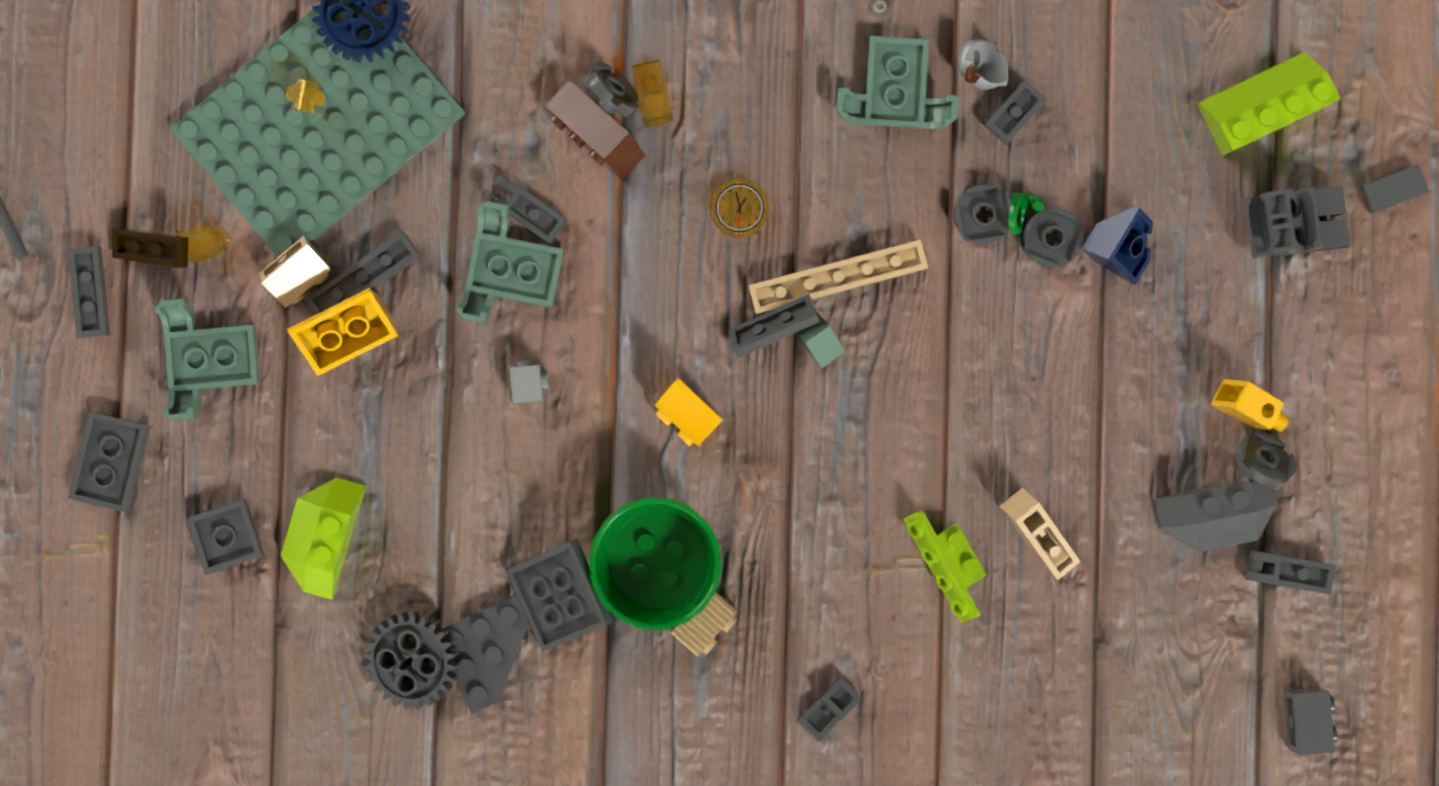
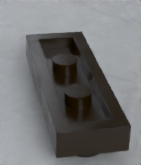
(150, 247)

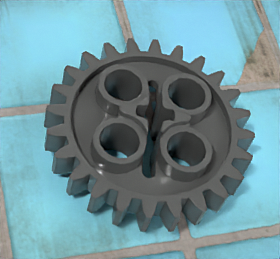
(392, 676)

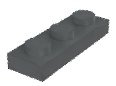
(89, 292)
(773, 325)

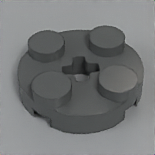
(615, 92)
(969, 205)
(1068, 230)
(1273, 471)

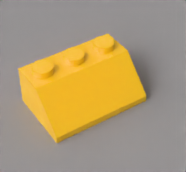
(344, 331)

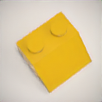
(688, 413)

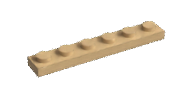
(839, 276)

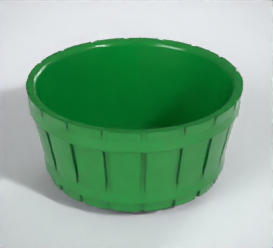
(655, 563)

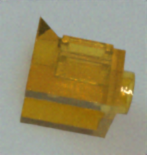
(205, 242)

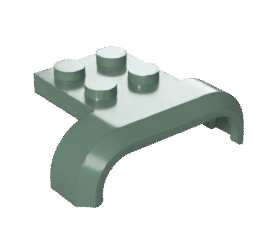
(897, 89)
(507, 267)
(203, 358)

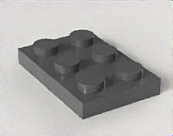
(109, 461)

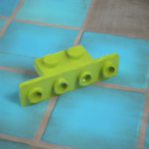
(950, 562)

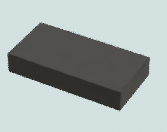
(1394, 189)

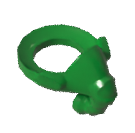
(1019, 210)

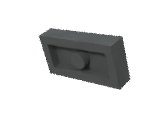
(1015, 112)

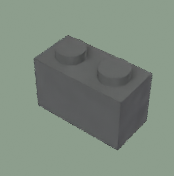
(1310, 721)

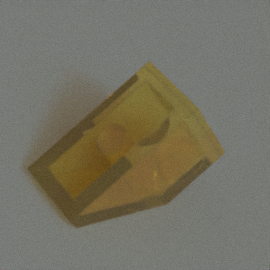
(652, 93)

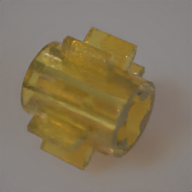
(305, 96)

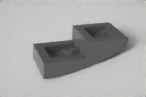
(829, 709)

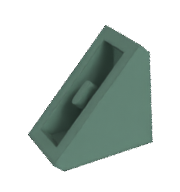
(821, 342)

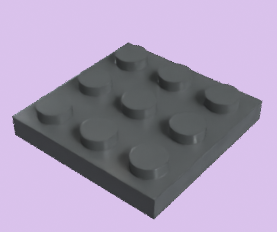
(559, 595)

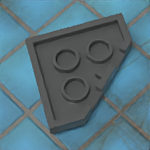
(487, 651)

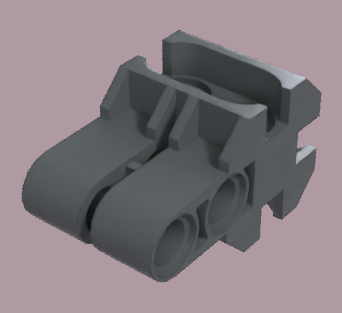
(1296, 221)

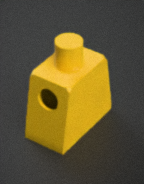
(1250, 405)

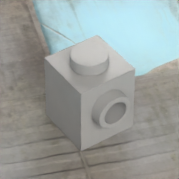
(528, 382)

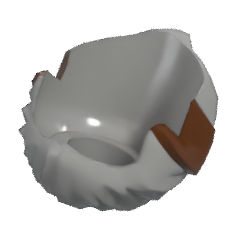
(983, 64)

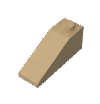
(1040, 533)

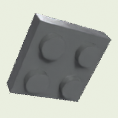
(225, 536)

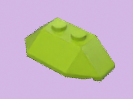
(322, 534)

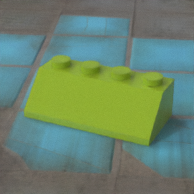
(1267, 102)

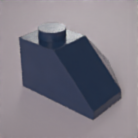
(1121, 244)

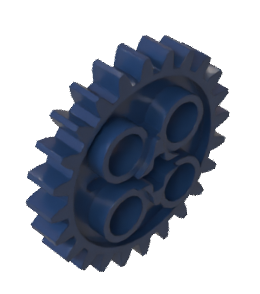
(346, 34)

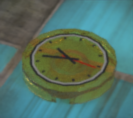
(739, 208)

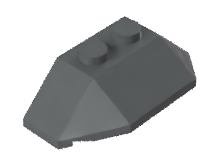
(1217, 514)

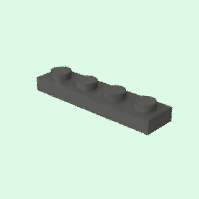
(366, 273)

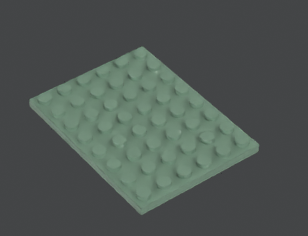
(308, 170)

